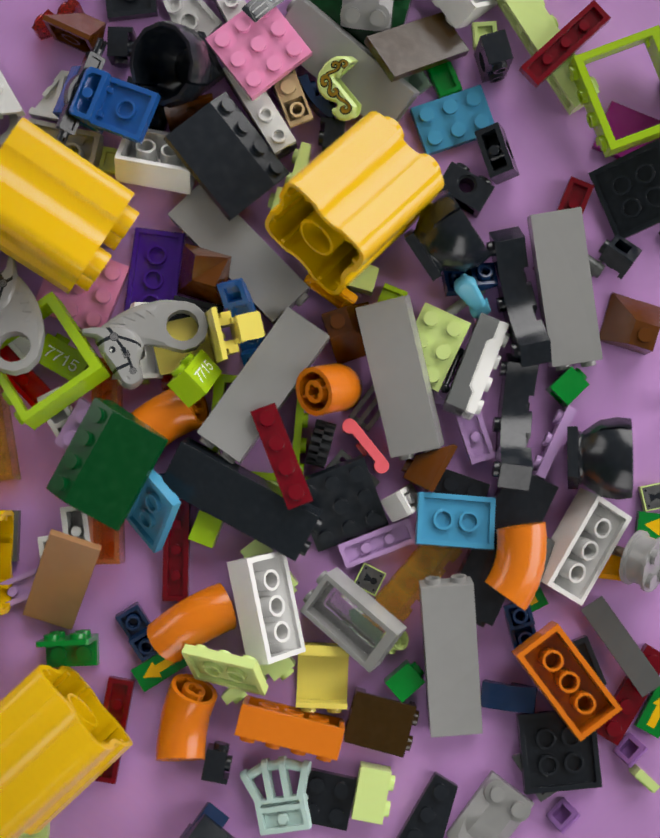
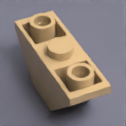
(292, 100)

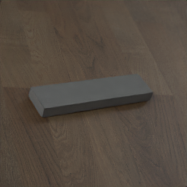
(622, 646)

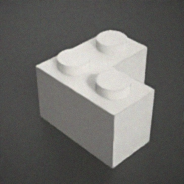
(74, 524)

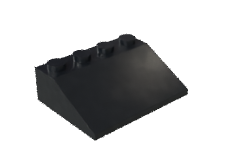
(226, 156)

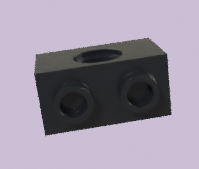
(493, 56)
(497, 153)
(480, 185)

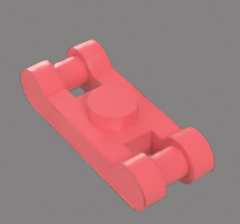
(365, 445)

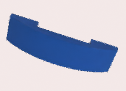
(239, 301)

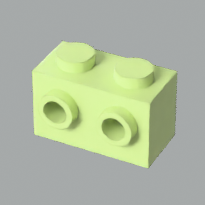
(371, 793)

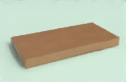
(61, 579)

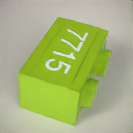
(62, 357)
(194, 377)

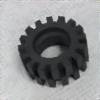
(320, 443)

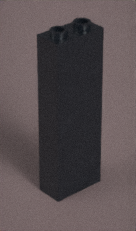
(241, 499)
(511, 509)

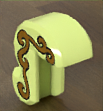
(335, 90)

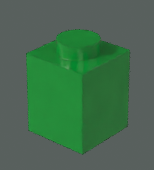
(568, 386)
(405, 680)

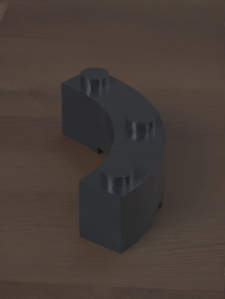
(517, 299)
(513, 425)

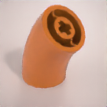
(328, 389)
(171, 416)
(519, 562)
(192, 622)
(185, 719)

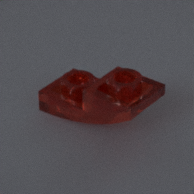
(66, 7)

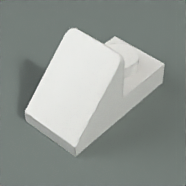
(401, 503)

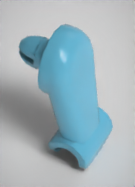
(468, 291)

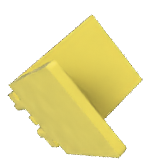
(242, 328)

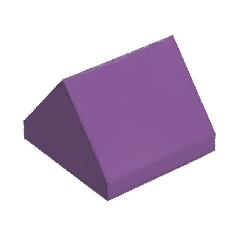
(630, 749)
(563, 815)

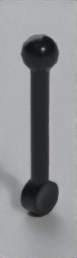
(445, 387)

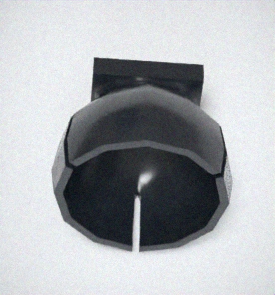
(174, 63)
(446, 238)
(602, 458)

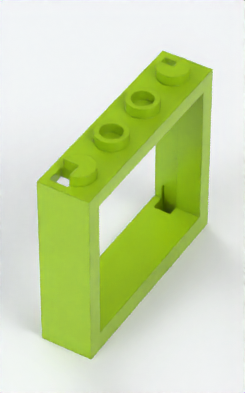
(588, 97)
(69, 392)
(301, 422)

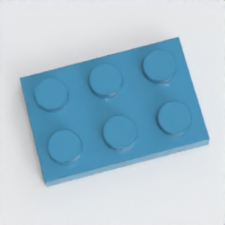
(451, 120)
(154, 512)
(455, 521)

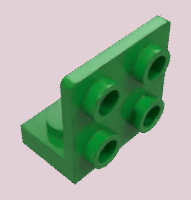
(71, 650)

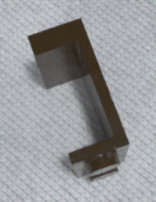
(380, 723)

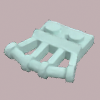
(282, 812)

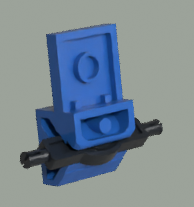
(103, 102)

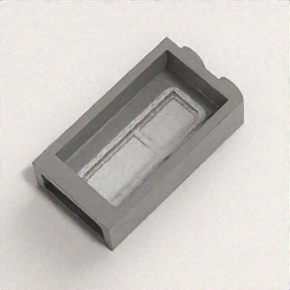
(352, 618)

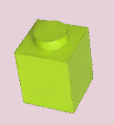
(206, 529)

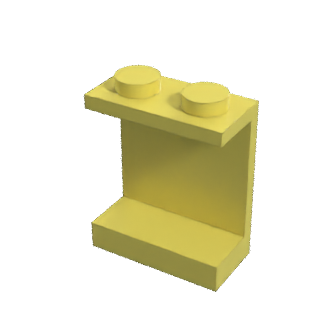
(322, 678)

